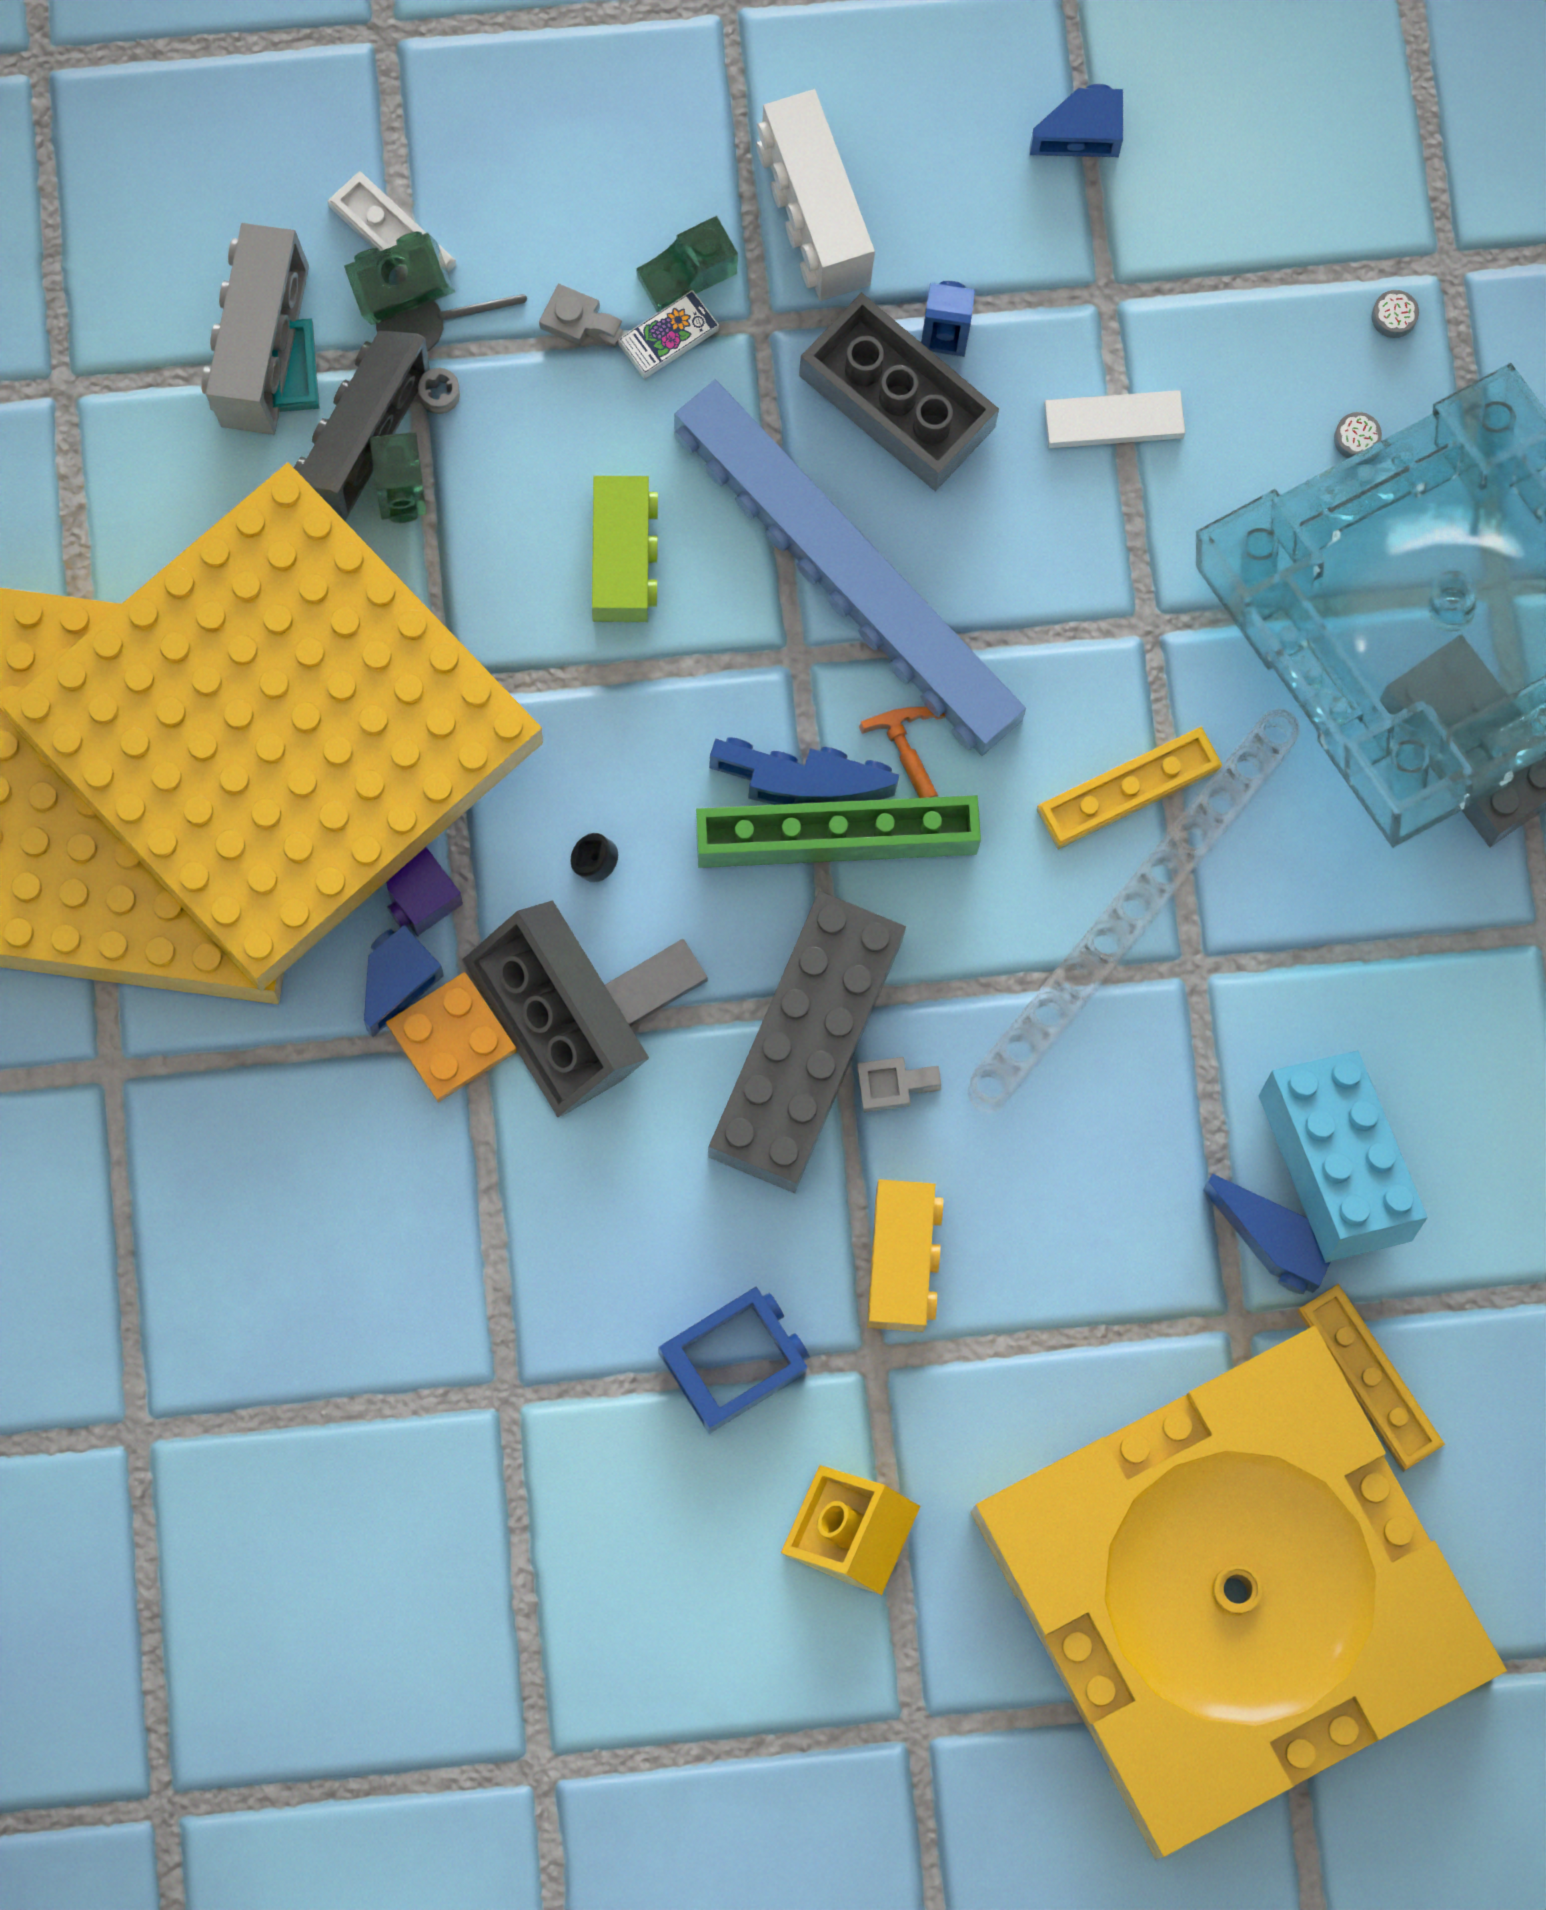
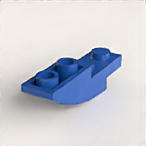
(823, 778)

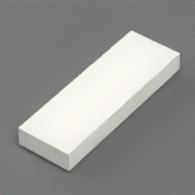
(376, 216)
(1114, 419)

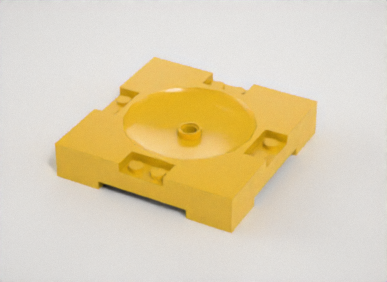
(1343, 1614)

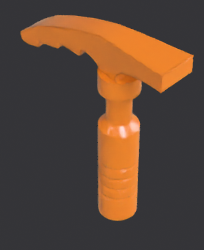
(896, 732)

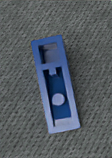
(1273, 1233)

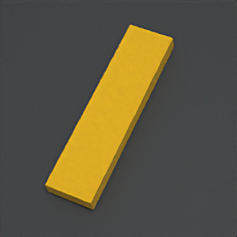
(1129, 787)
(1372, 1378)

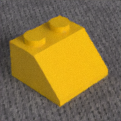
(851, 1529)

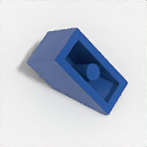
(1082, 125)
(948, 318)
(396, 976)

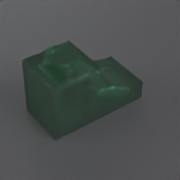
(692, 262)

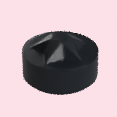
(594, 857)

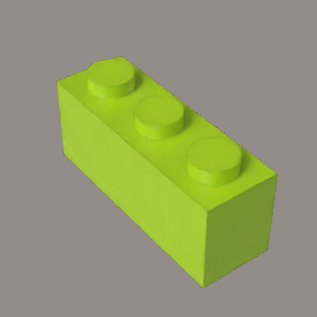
(623, 548)

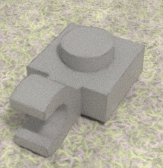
(576, 315)
(887, 1083)

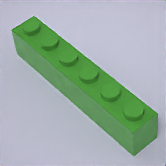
(837, 831)

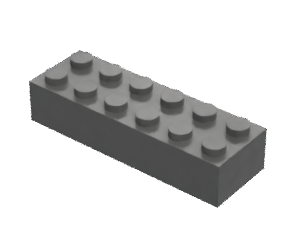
(806, 1042)

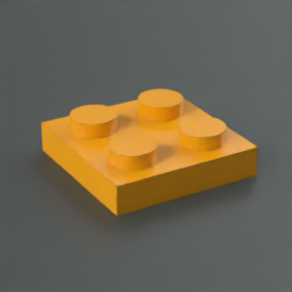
(451, 1037)

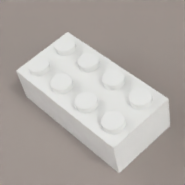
(815, 195)

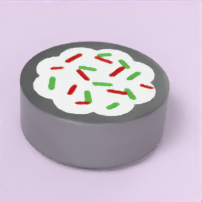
(1395, 313)
(1356, 433)

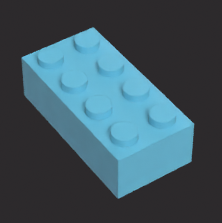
(1342, 1156)

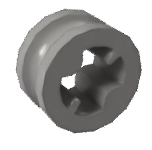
(432, 379)

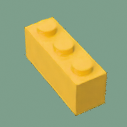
(904, 1256)

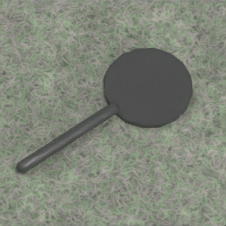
(428, 318)

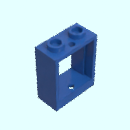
(693, 1386)

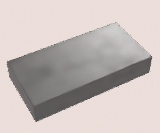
(656, 982)

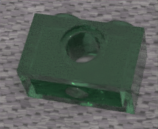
(424, 283)
(398, 477)

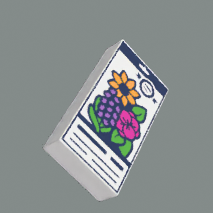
(668, 334)

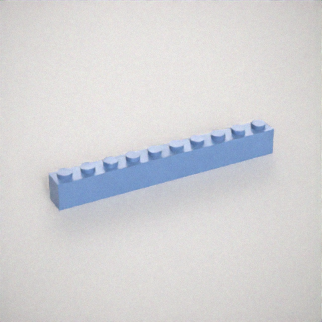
(848, 568)

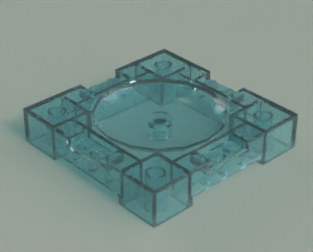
(1351, 610)

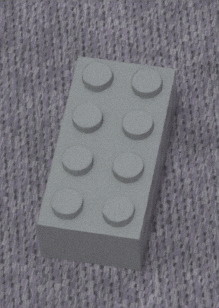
(257, 306)

